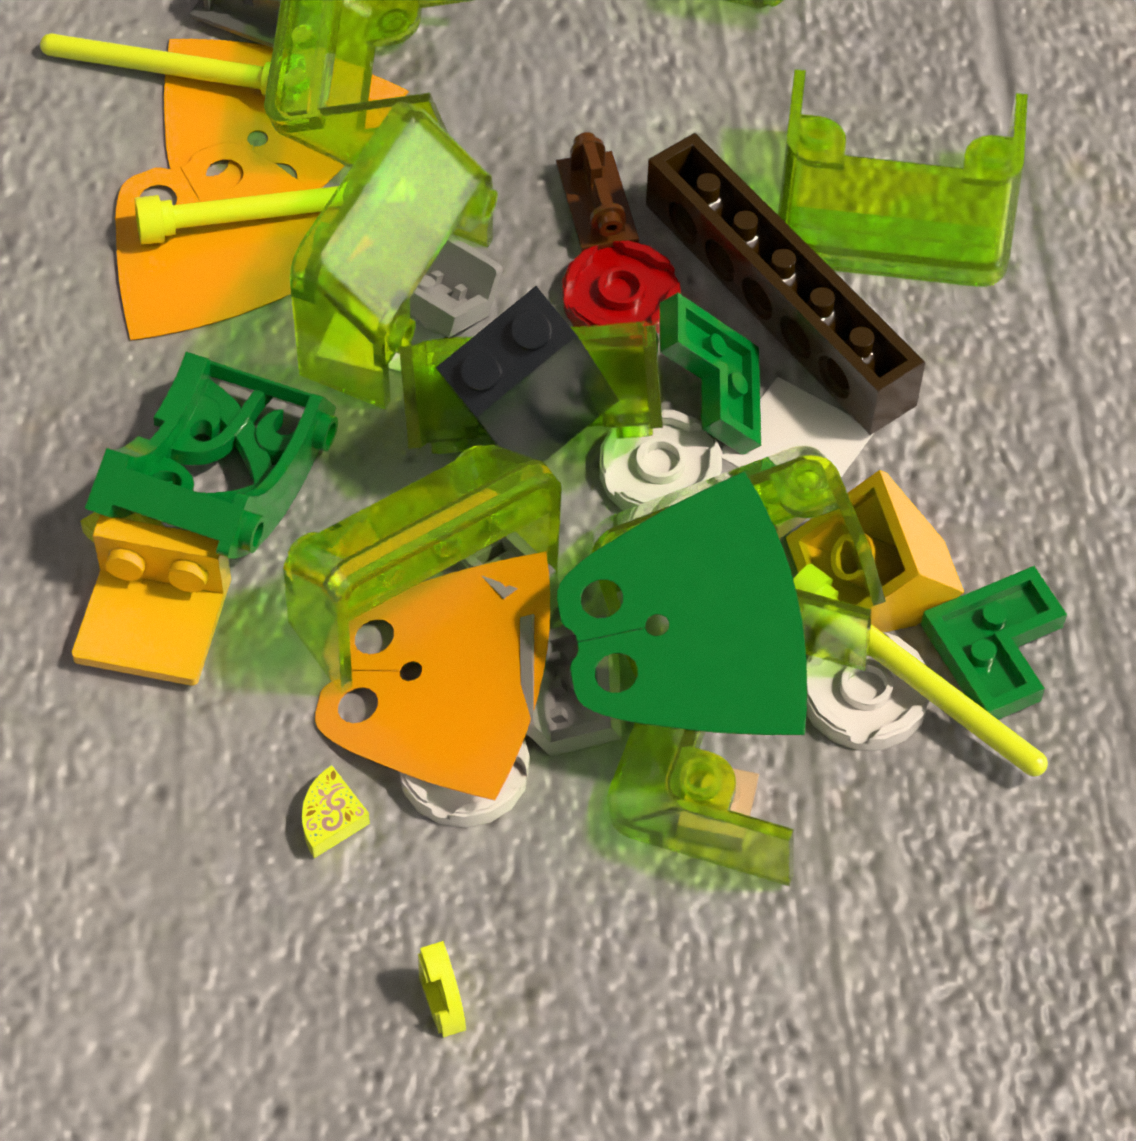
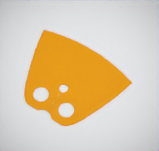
(214, 113)
(206, 269)
(467, 707)

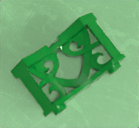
(152, 482)

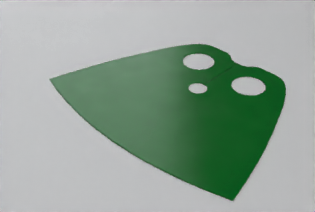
(731, 611)

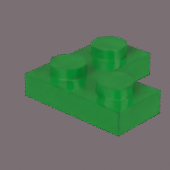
(724, 364)
(982, 636)

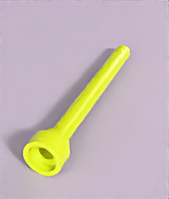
(156, 61)
(161, 218)
(936, 688)

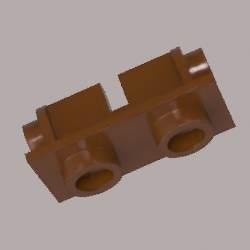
(595, 194)

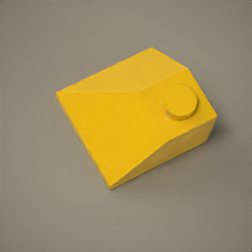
(905, 548)

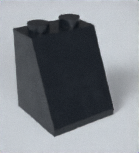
(528, 379)

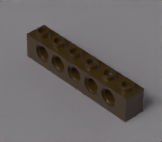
(784, 283)

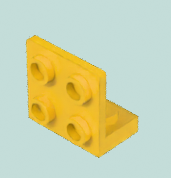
(152, 601)

